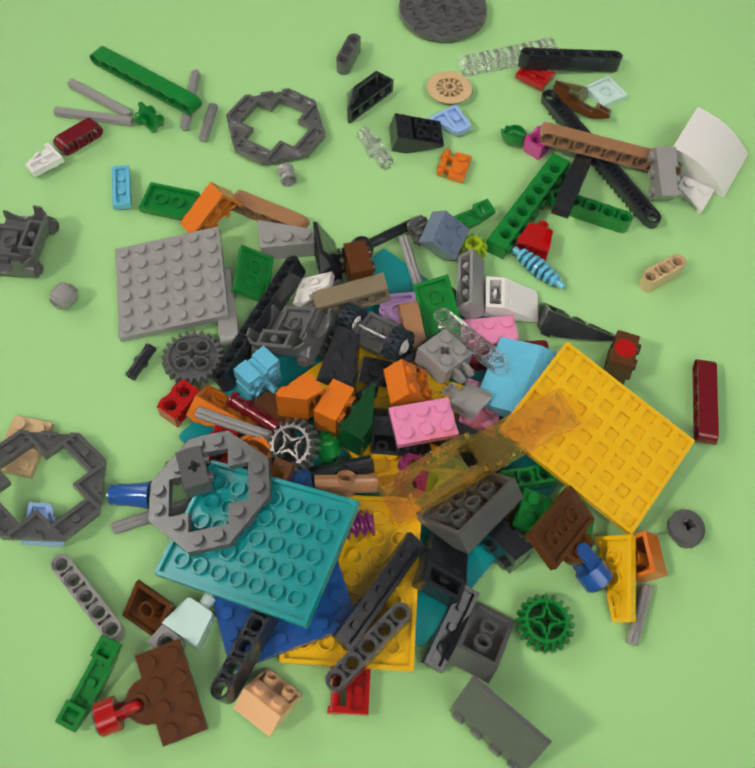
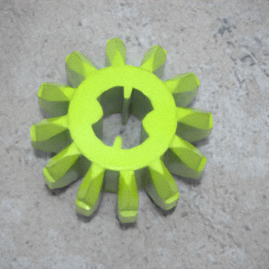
(475, 243)

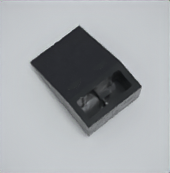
(414, 134)
(441, 571)

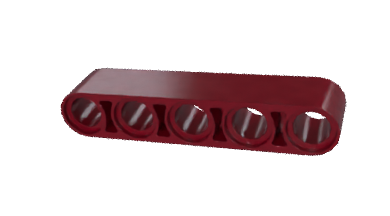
(705, 402)

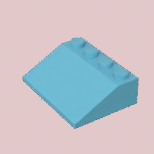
(526, 365)

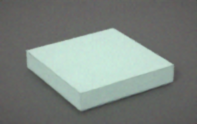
(606, 92)

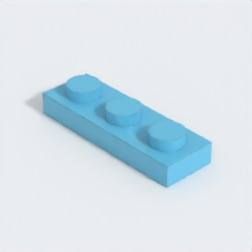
(121, 187)

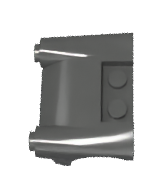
(23, 242)
(294, 333)

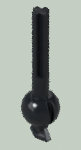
(382, 237)

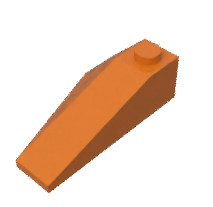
(216, 401)

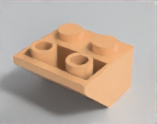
(267, 701)

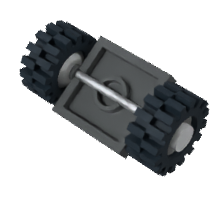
(376, 332)

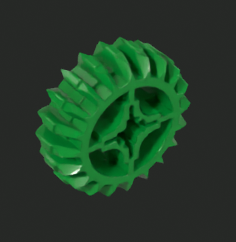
(562, 622)

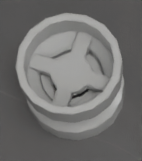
(286, 174)

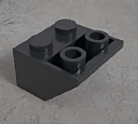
(383, 437)

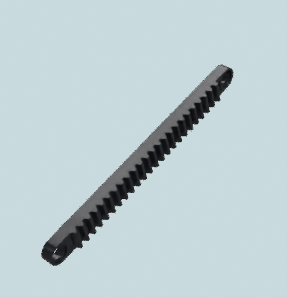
(610, 171)

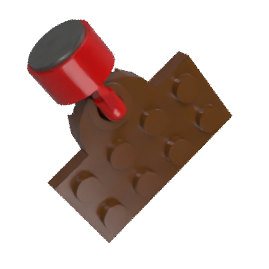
(161, 697)

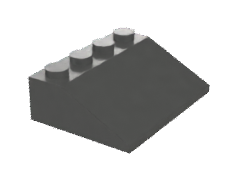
(473, 511)
(498, 725)

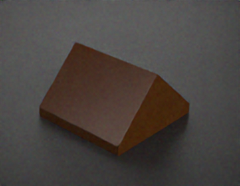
(147, 608)

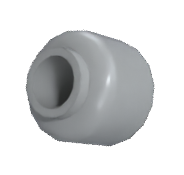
(63, 296)

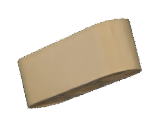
(662, 273)

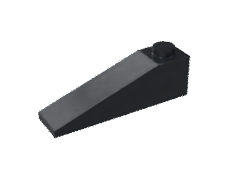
(559, 324)

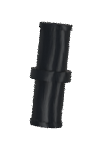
(140, 362)

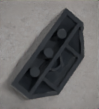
(367, 94)

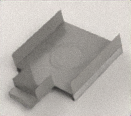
(468, 400)

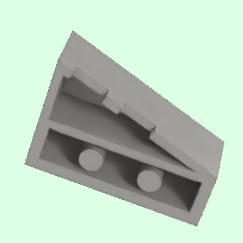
(663, 174)

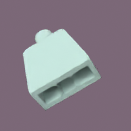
(192, 620)

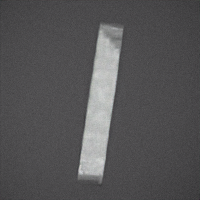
(498, 58)

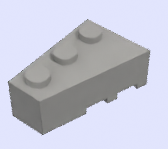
(285, 240)

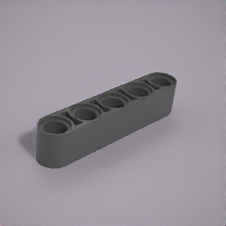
(362, 657)

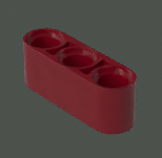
(78, 136)

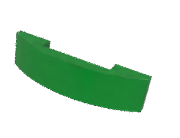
(479, 213)
(91, 684)

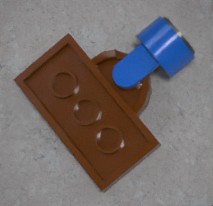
(563, 537)

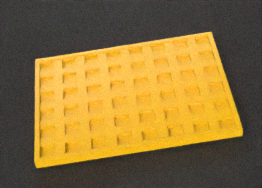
(620, 448)

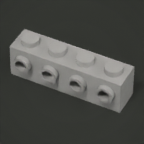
(470, 284)

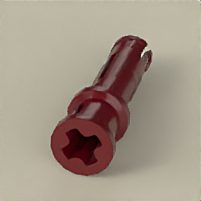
(247, 408)

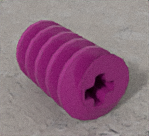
(362, 524)

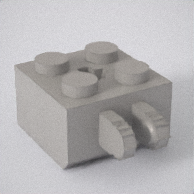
(445, 358)

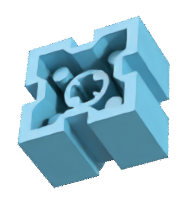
(258, 374)

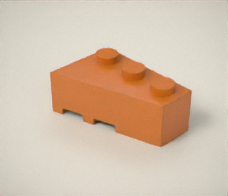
(210, 208)

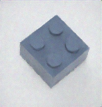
(444, 235)

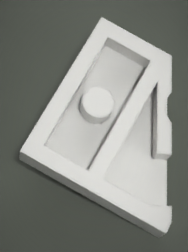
(44, 161)
(695, 193)
(312, 284)

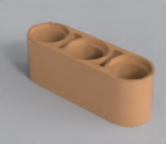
(411, 320)

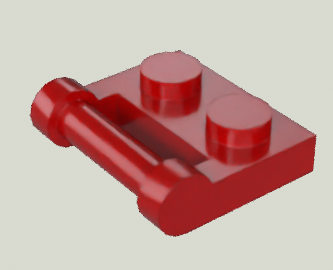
(536, 78)
(357, 696)

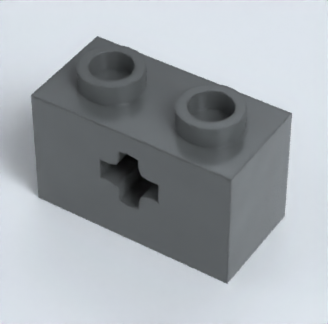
(199, 481)

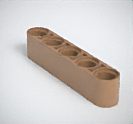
(264, 210)

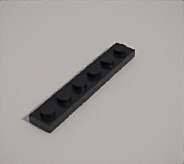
(378, 591)

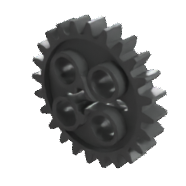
(192, 357)

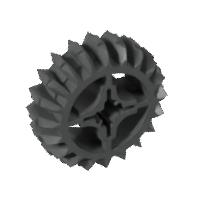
(308, 439)

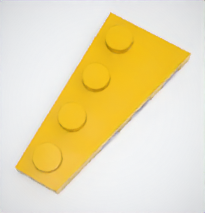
(620, 557)

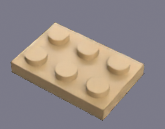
(26, 464)

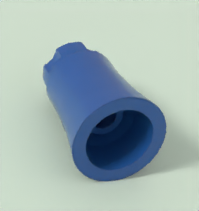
(129, 494)

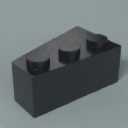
(341, 358)
(507, 546)

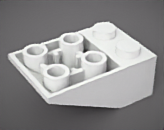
(510, 298)

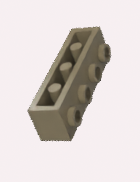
(352, 292)

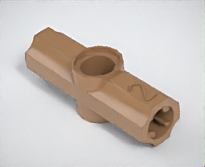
(347, 483)

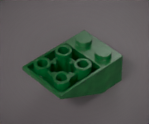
(357, 427)

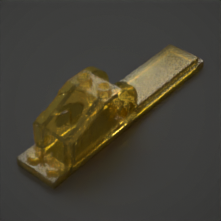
(491, 448)

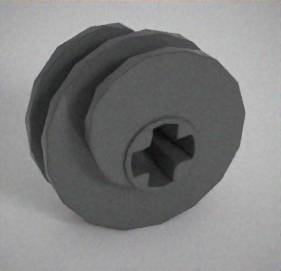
(686, 528)

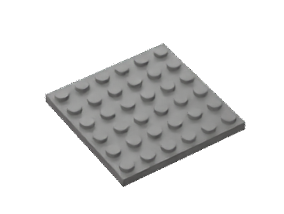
(171, 284)

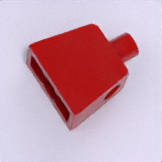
(536, 239)

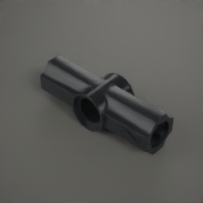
(358, 465)

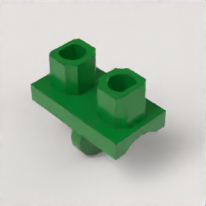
(147, 117)

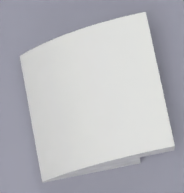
(710, 152)

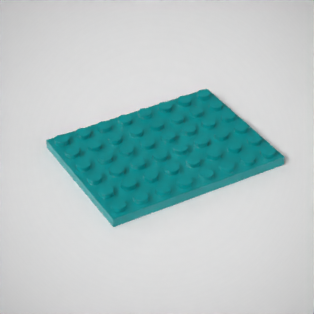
(279, 560)

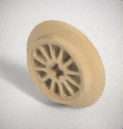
(440, 83)

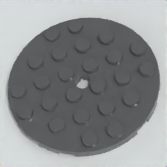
(429, 22)

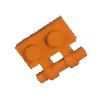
(459, 166)

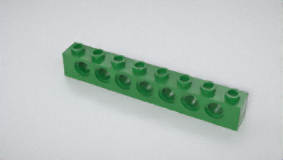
(527, 206)

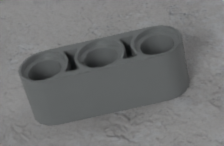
(348, 54)

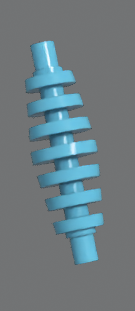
(538, 267)

